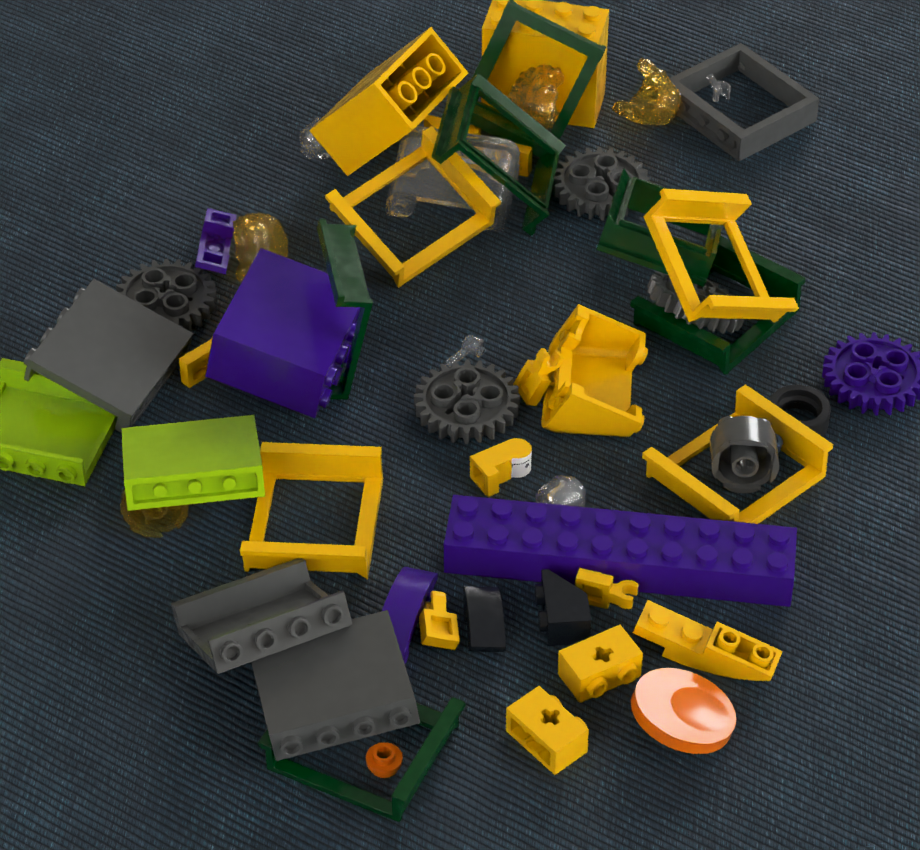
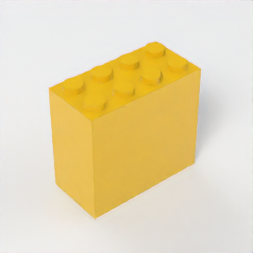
(531, 48)
(389, 102)

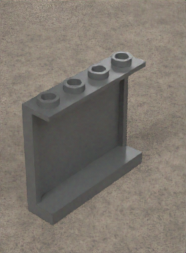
(110, 352)
(258, 616)
(336, 688)

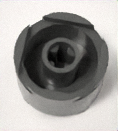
(744, 453)

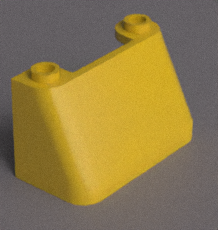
(595, 380)

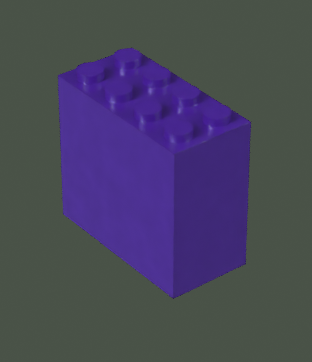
(283, 335)

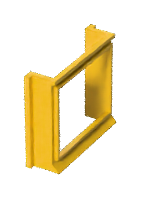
(457, 174)
(716, 209)
(798, 443)
(317, 463)

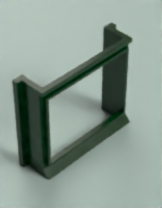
(490, 118)
(453, 136)
(635, 242)
(778, 283)
(348, 290)
(441, 728)

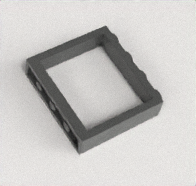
(722, 130)

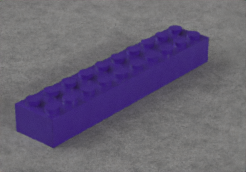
(652, 549)

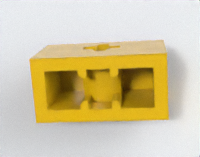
(600, 663)
(547, 729)

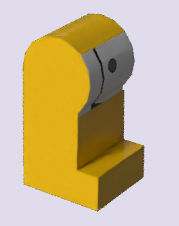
(500, 464)

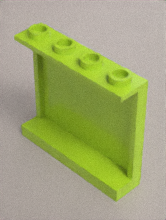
(49, 428)
(192, 462)

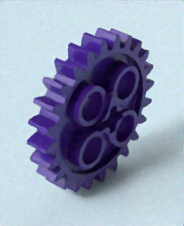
(873, 373)

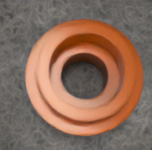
(381, 766)

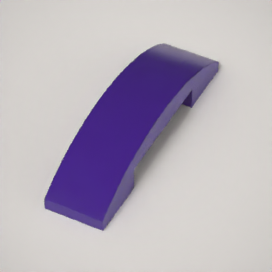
(215, 241)
(406, 603)

